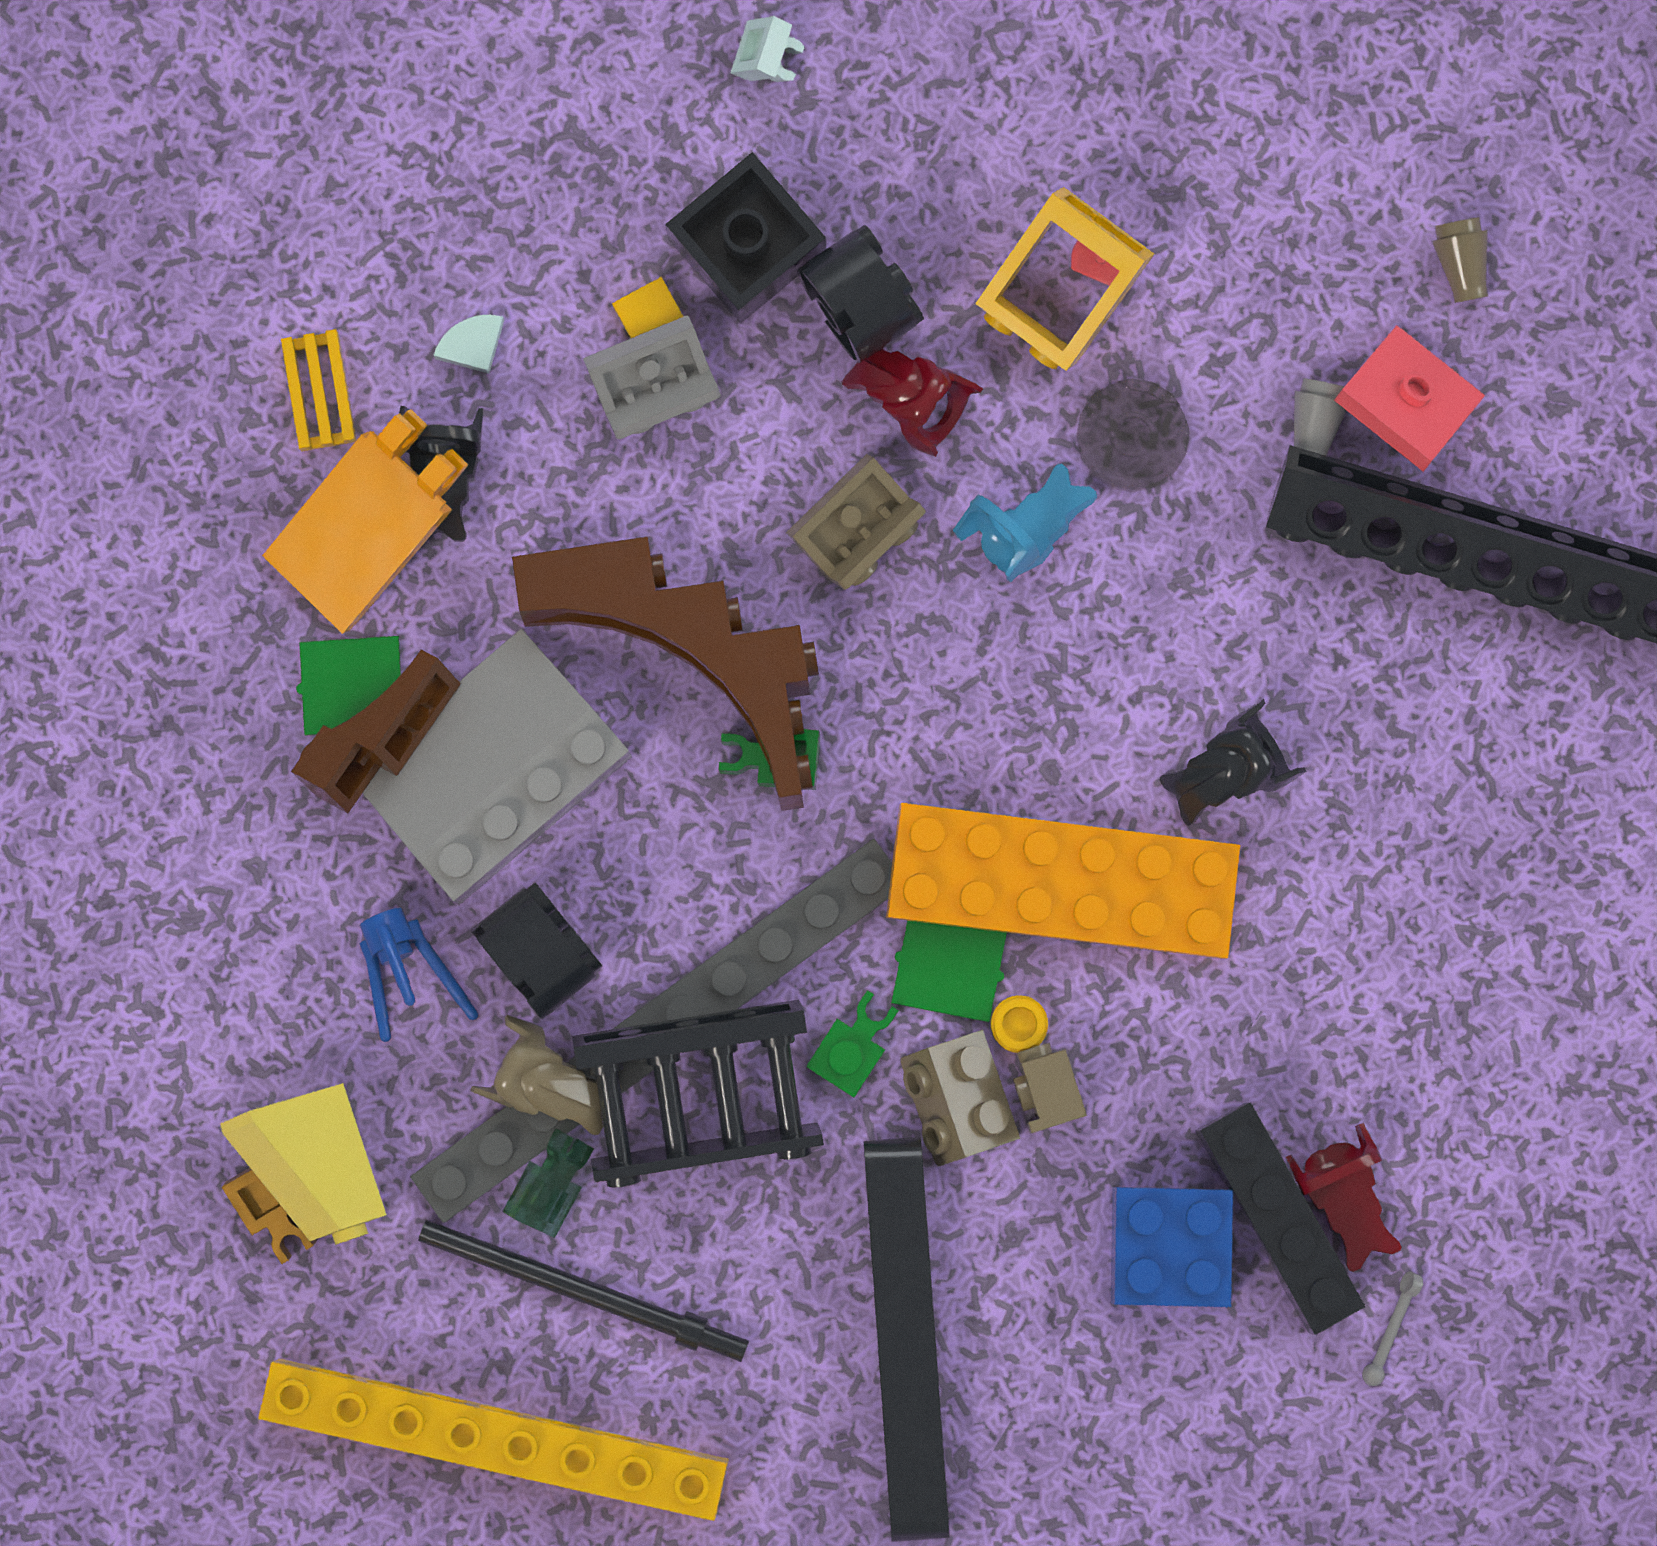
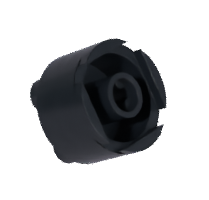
(860, 295)
(537, 949)

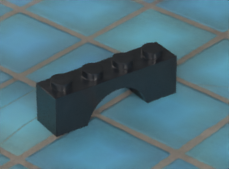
(1280, 1218)

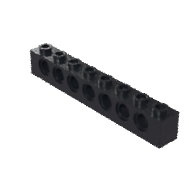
(1475, 528)

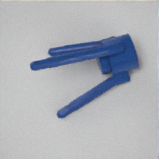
(389, 940)

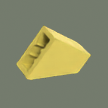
(311, 1162)

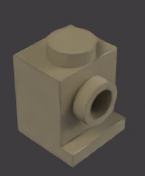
(1048, 1087)

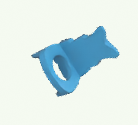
(1025, 536)

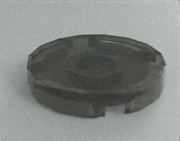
(1125, 454)

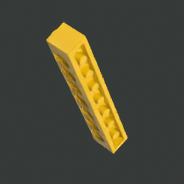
(493, 1439)

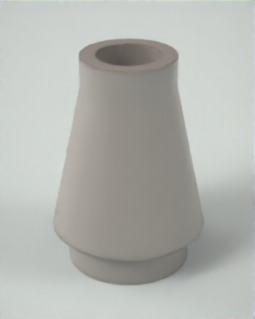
(1316, 415)

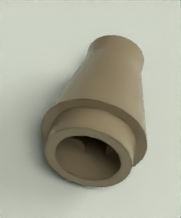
(1463, 257)

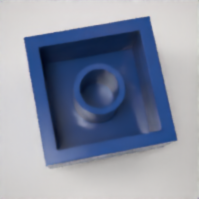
(1171, 1247)

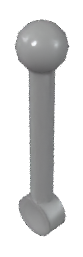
(1410, 1287)

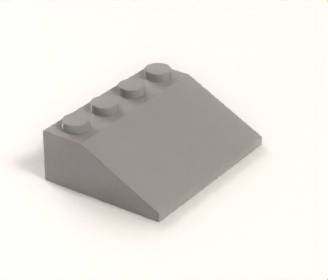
(496, 768)

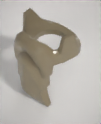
(538, 1081)

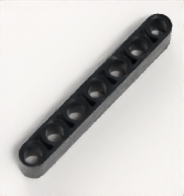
(906, 1339)

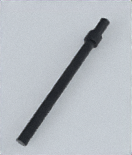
(688, 1330)

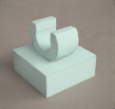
(763, 49)

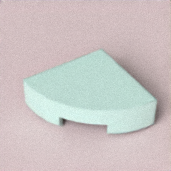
(471, 342)

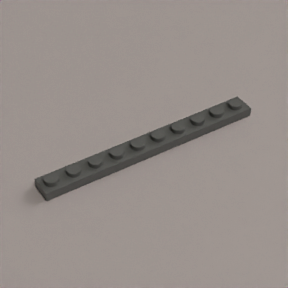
(715, 986)

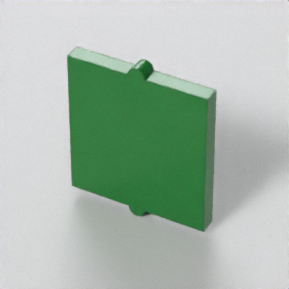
(344, 677)
(949, 969)

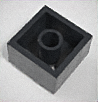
(745, 237)

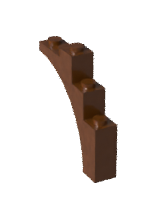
(617, 591)

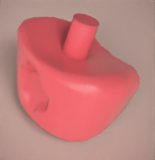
(1092, 265)

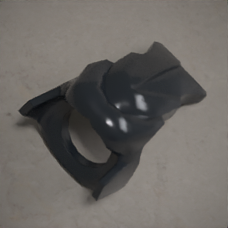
(467, 444)
(1235, 764)

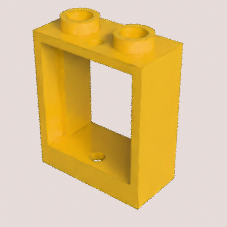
(1099, 236)

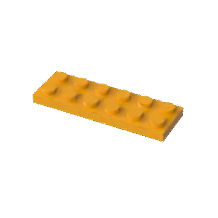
(1063, 881)

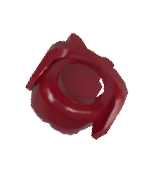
(910, 394)
(1341, 1185)

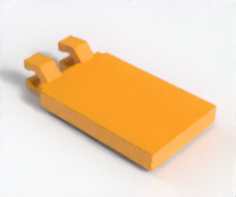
(364, 522)

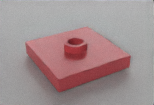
(1409, 398)

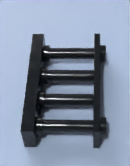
(661, 1047)

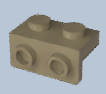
(856, 523)
(959, 1098)

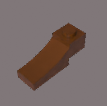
(382, 735)

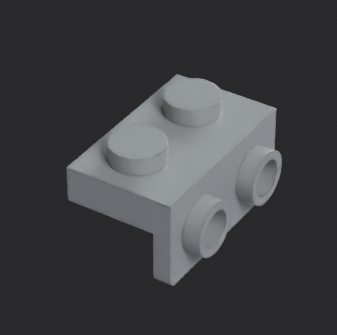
(652, 377)

